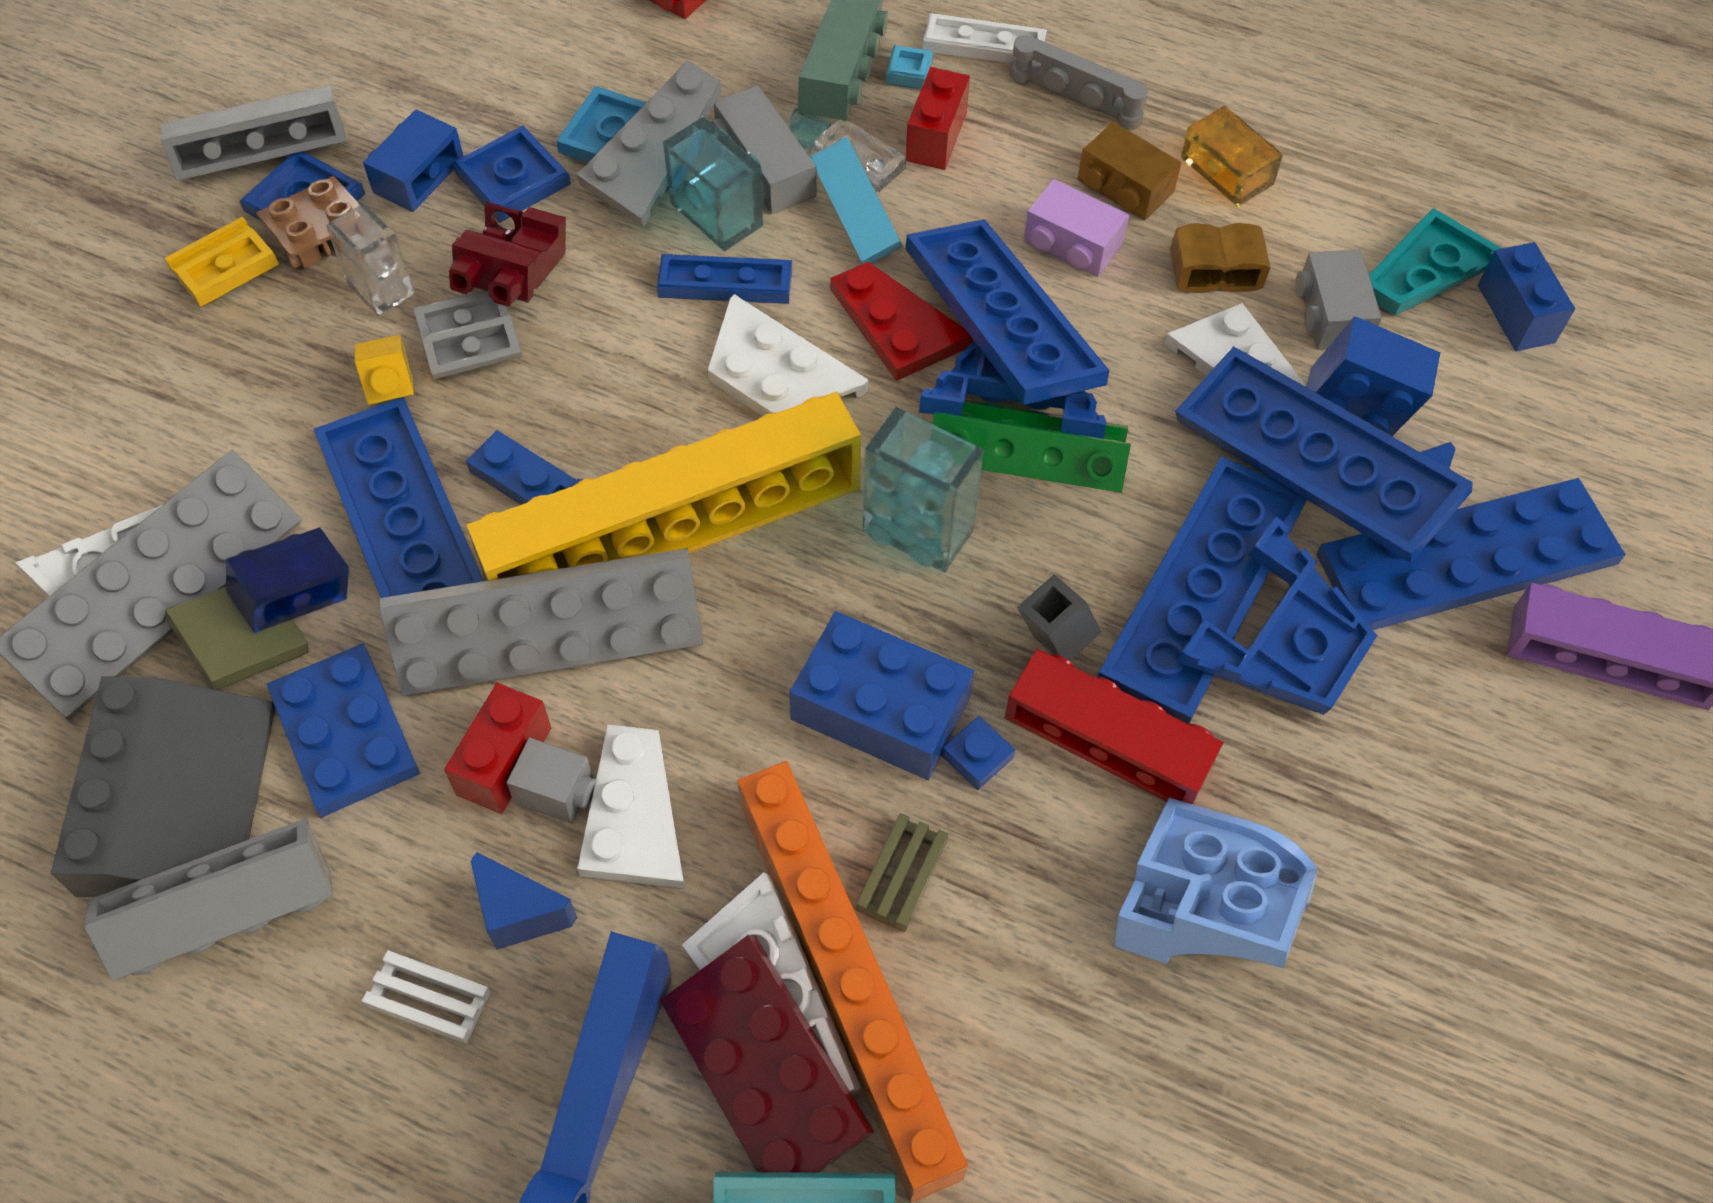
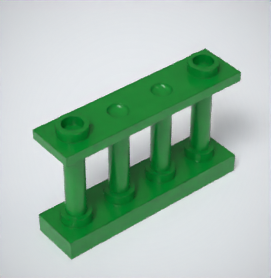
(1034, 447)

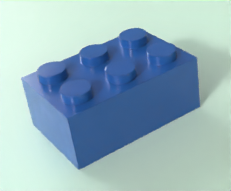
(881, 694)

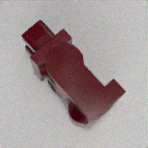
(507, 260)

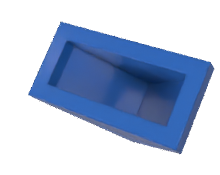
(517, 906)

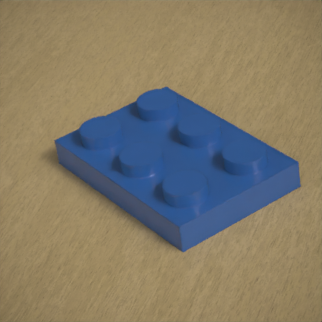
(342, 730)

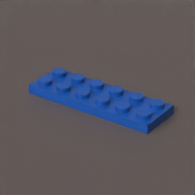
(1006, 312)
(1324, 453)
(396, 501)
(1476, 555)
(1199, 579)

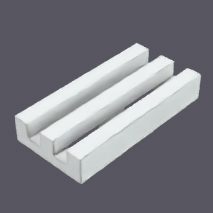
(385, 980)

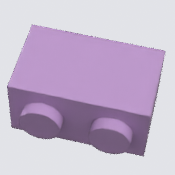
(1075, 227)

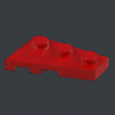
(897, 322)

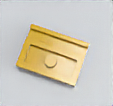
(221, 261)

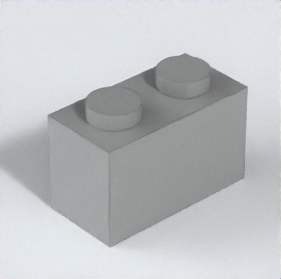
(1335, 291)

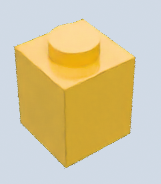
(384, 369)

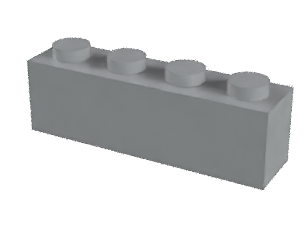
(252, 132)
(208, 900)

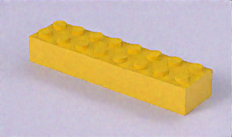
(682, 496)

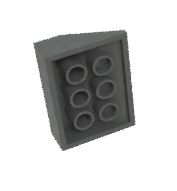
(160, 781)

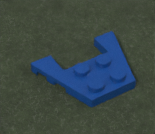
(978, 377)
(1304, 646)

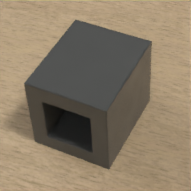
(1059, 618)

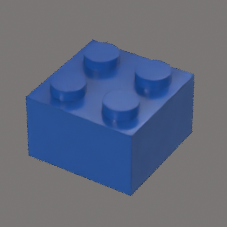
(1375, 374)

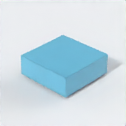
(908, 66)

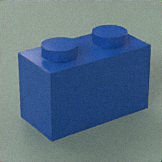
(413, 160)
(1525, 296)

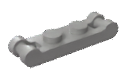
(1079, 80)

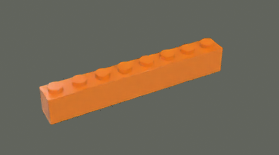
(852, 985)

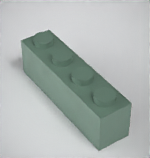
(841, 58)

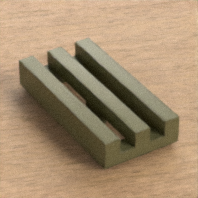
(919, 834)

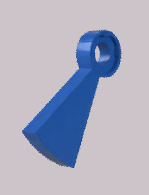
(606, 1058)

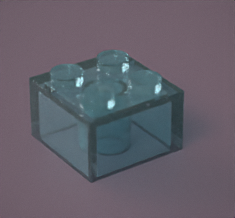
(714, 183)

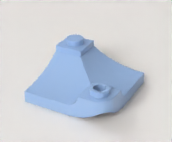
(1215, 889)

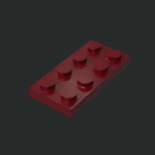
(765, 1063)

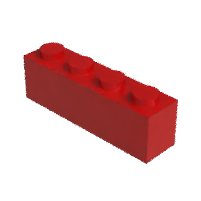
(1112, 728)

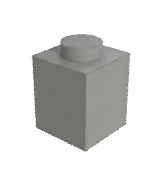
(551, 780)

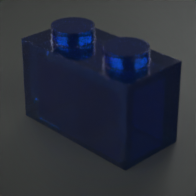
(286, 579)

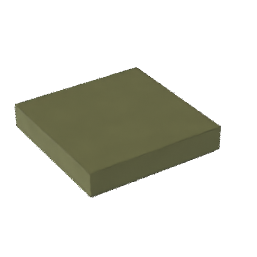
(225, 644)

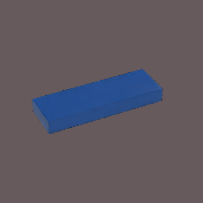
(723, 277)

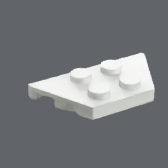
(772, 365)

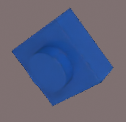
(978, 752)

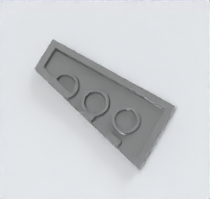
(632, 165)

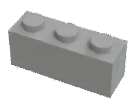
(758, 128)

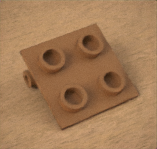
(302, 220)

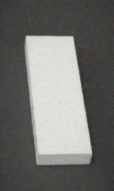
(975, 37)

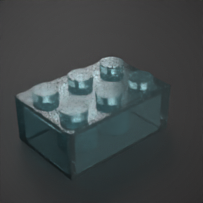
(920, 489)

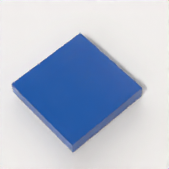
(511, 172)
(292, 177)

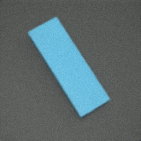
(856, 201)

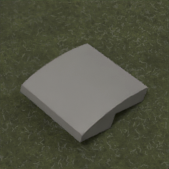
(466, 334)

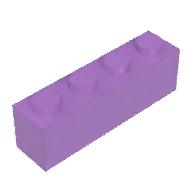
(1614, 644)

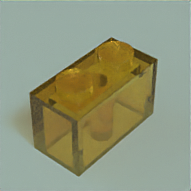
(1231, 155)

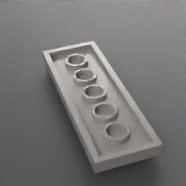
(120, 600)
(542, 621)

